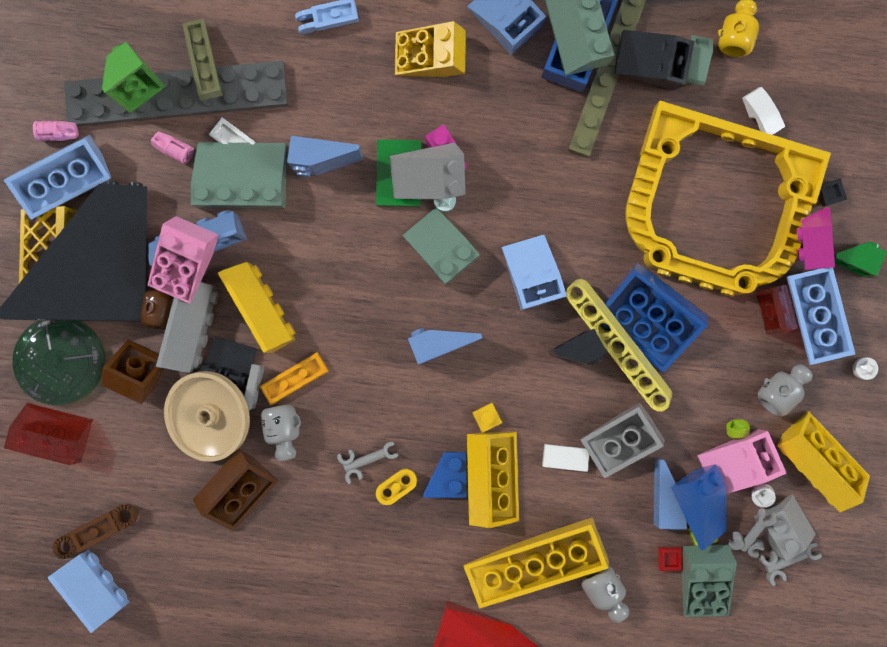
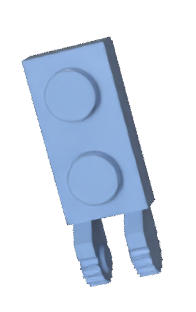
(328, 16)

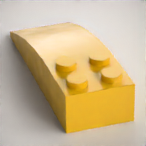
(537, 563)

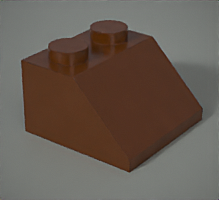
(132, 372)

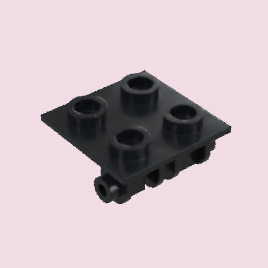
(230, 360)

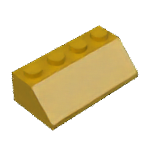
(257, 307)
(825, 462)
(492, 478)

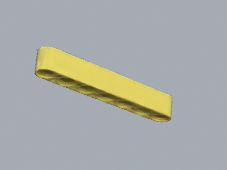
(620, 355)

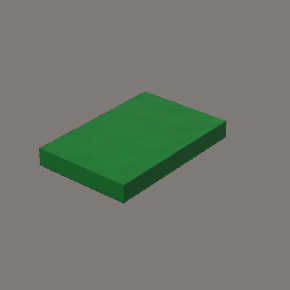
(384, 184)

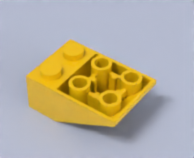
(431, 51)

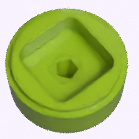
(738, 428)

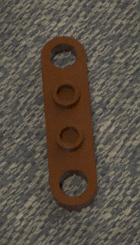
(95, 531)

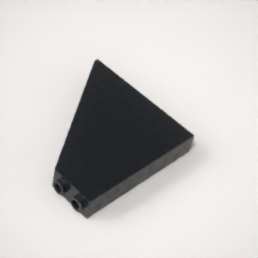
(92, 265)

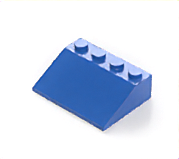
(655, 316)

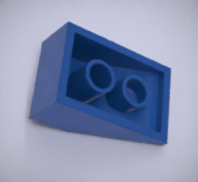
(703, 503)

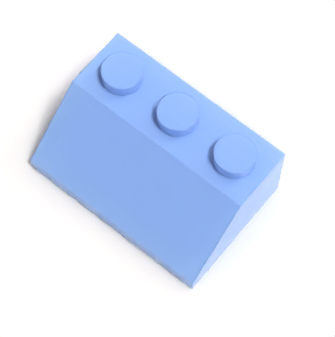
(89, 590)

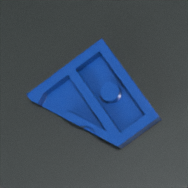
(448, 477)

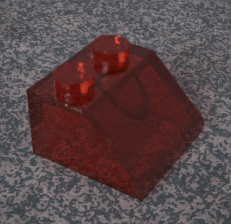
(777, 309)

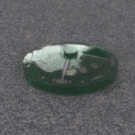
(58, 361)

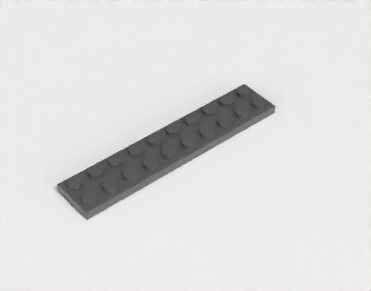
(242, 88)

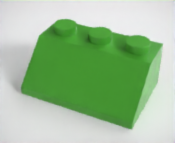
(129, 78)

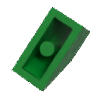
(862, 259)

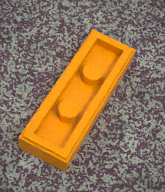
(294, 378)

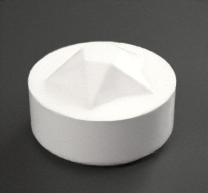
(865, 368)
(763, 495)

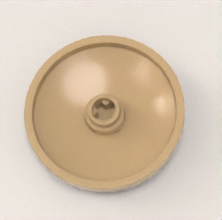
(206, 416)

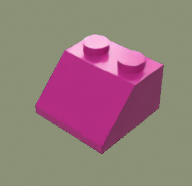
(817, 240)

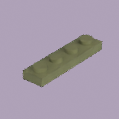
(202, 59)

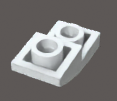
(762, 108)

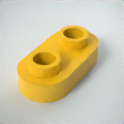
(396, 486)

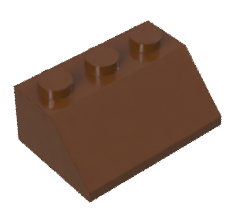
(234, 490)

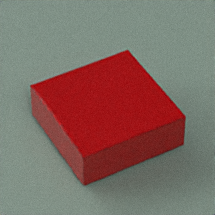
(670, 559)

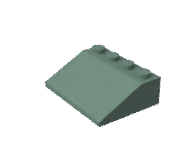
(239, 176)

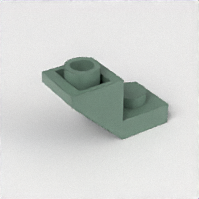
(700, 60)

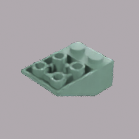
(707, 580)

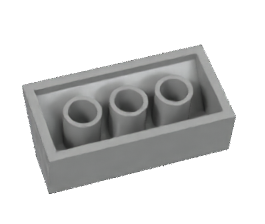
(187, 330)

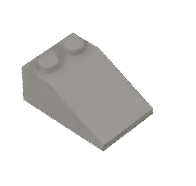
(429, 173)
(623, 440)

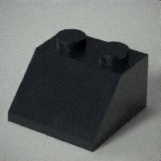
(581, 349)

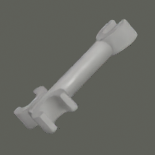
(352, 465)
(751, 542)
(774, 565)

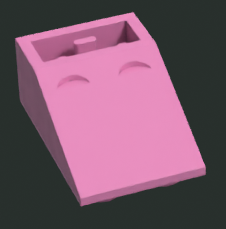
(181, 258)
(745, 461)

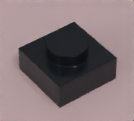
(832, 193)

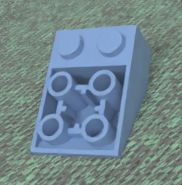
(509, 20)

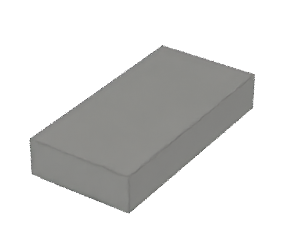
(253, 384)

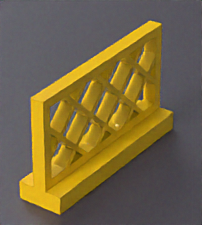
(63, 216)

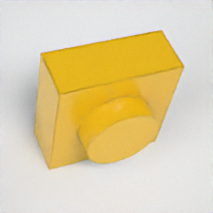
(487, 417)

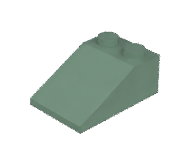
(441, 246)

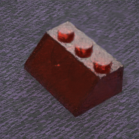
(49, 434)

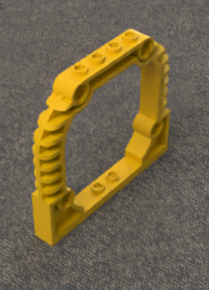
(797, 162)

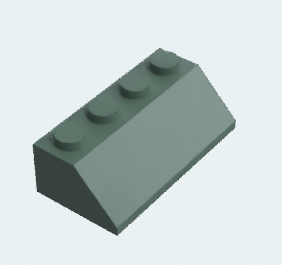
(580, 34)

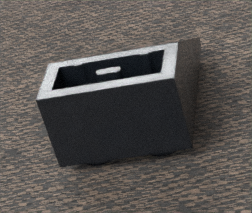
(654, 58)

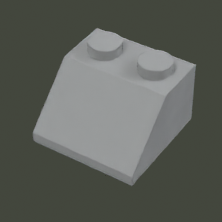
(791, 531)

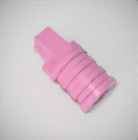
(54, 130)
(172, 147)

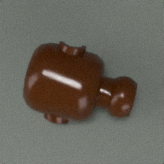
(156, 309)

